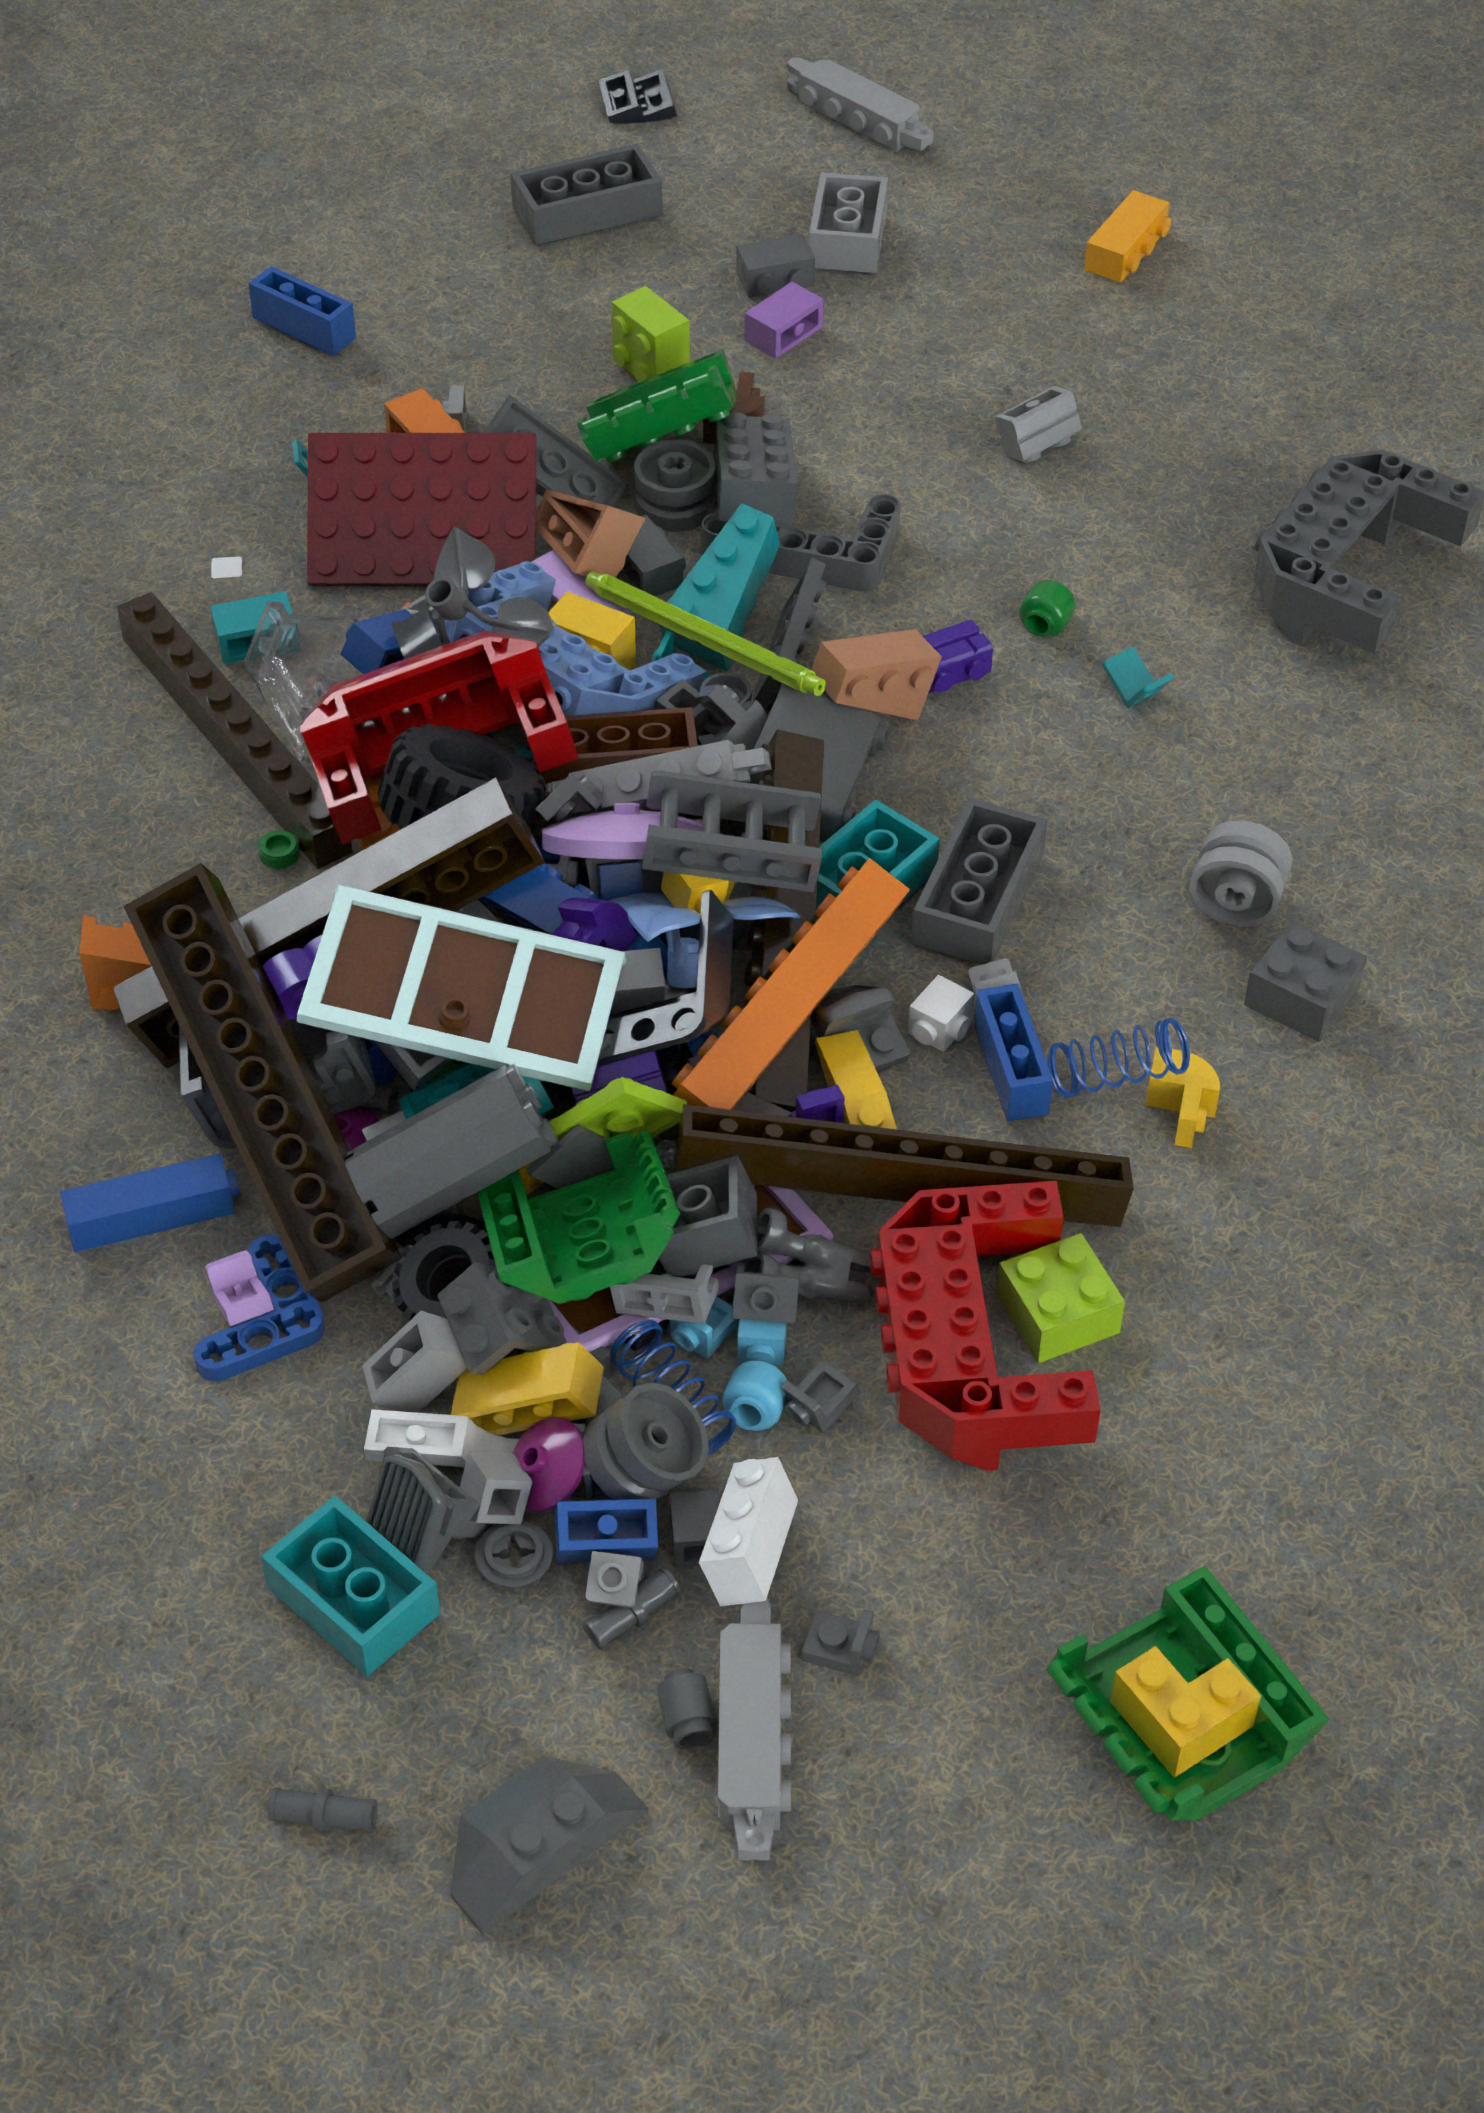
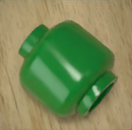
(1047, 608)

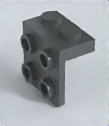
(496, 1317)

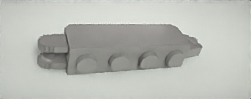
(859, 103)
(631, 779)
(750, 1730)

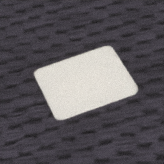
(226, 567)

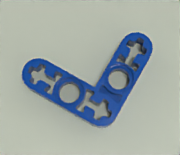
(285, 1314)

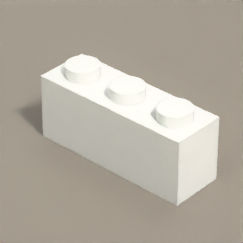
(749, 1532)

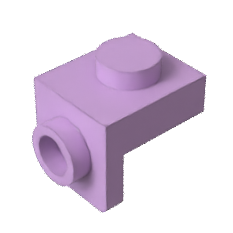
(238, 1288)

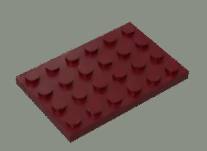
(392, 499)

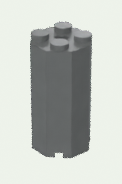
(450, 1150)

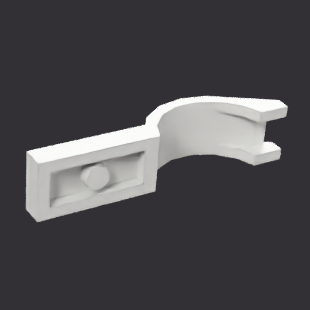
(435, 1437)

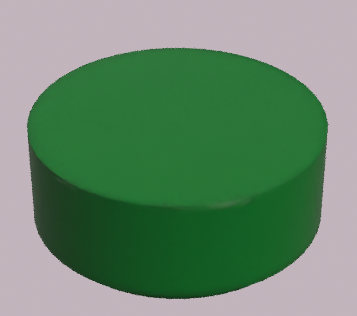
(279, 849)

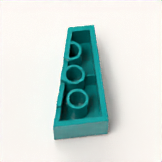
(727, 579)

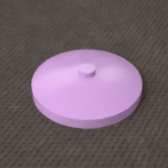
(607, 833)

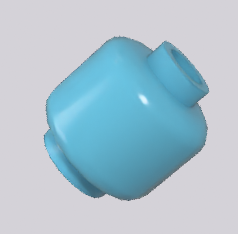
(755, 1395)

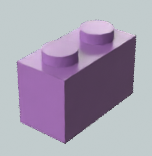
(783, 319)

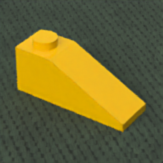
(851, 1068)

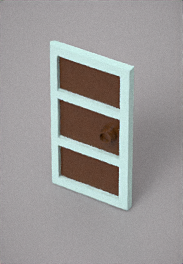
(462, 987)

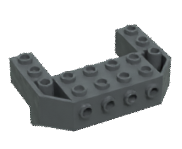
(1347, 499)

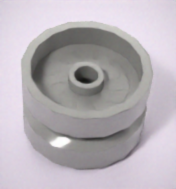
(1241, 873)

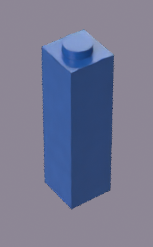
(149, 1202)

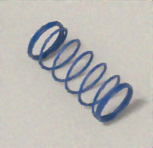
(1163, 1043)
(722, 1437)

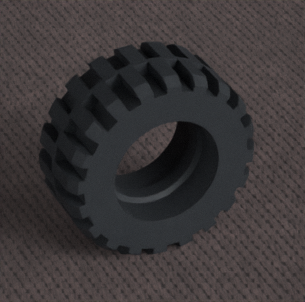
(443, 763)

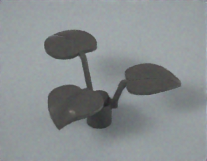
(467, 566)

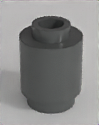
(687, 1708)

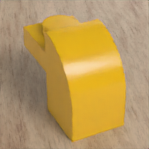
(1190, 1093)

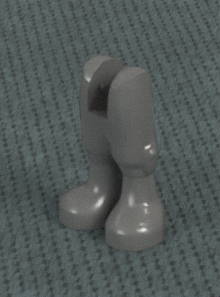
(824, 1261)

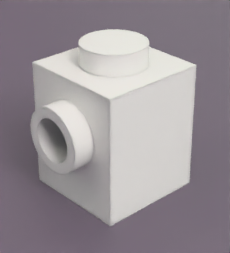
(941, 1013)

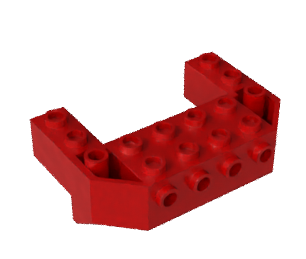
(463, 684)
(941, 1331)

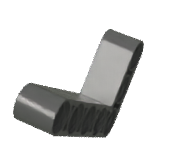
(850, 562)

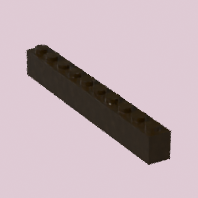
(232, 727)
(798, 766)
(896, 1162)

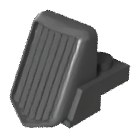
(861, 1010)
(420, 1508)

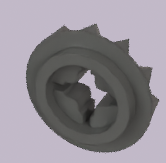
(494, 1548)

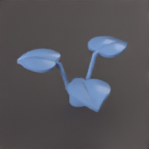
(654, 914)

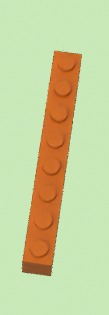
(794, 989)

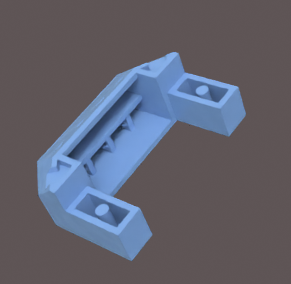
(578, 673)

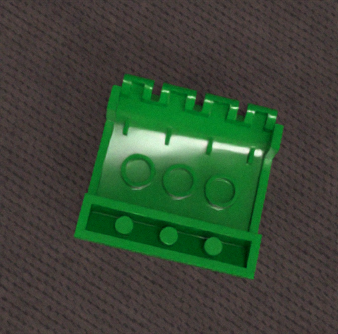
(659, 406)
(586, 1232)
(1194, 1632)

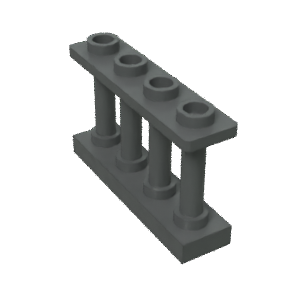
(728, 856)

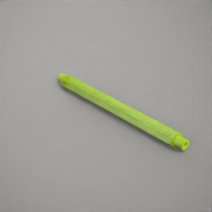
(706, 633)

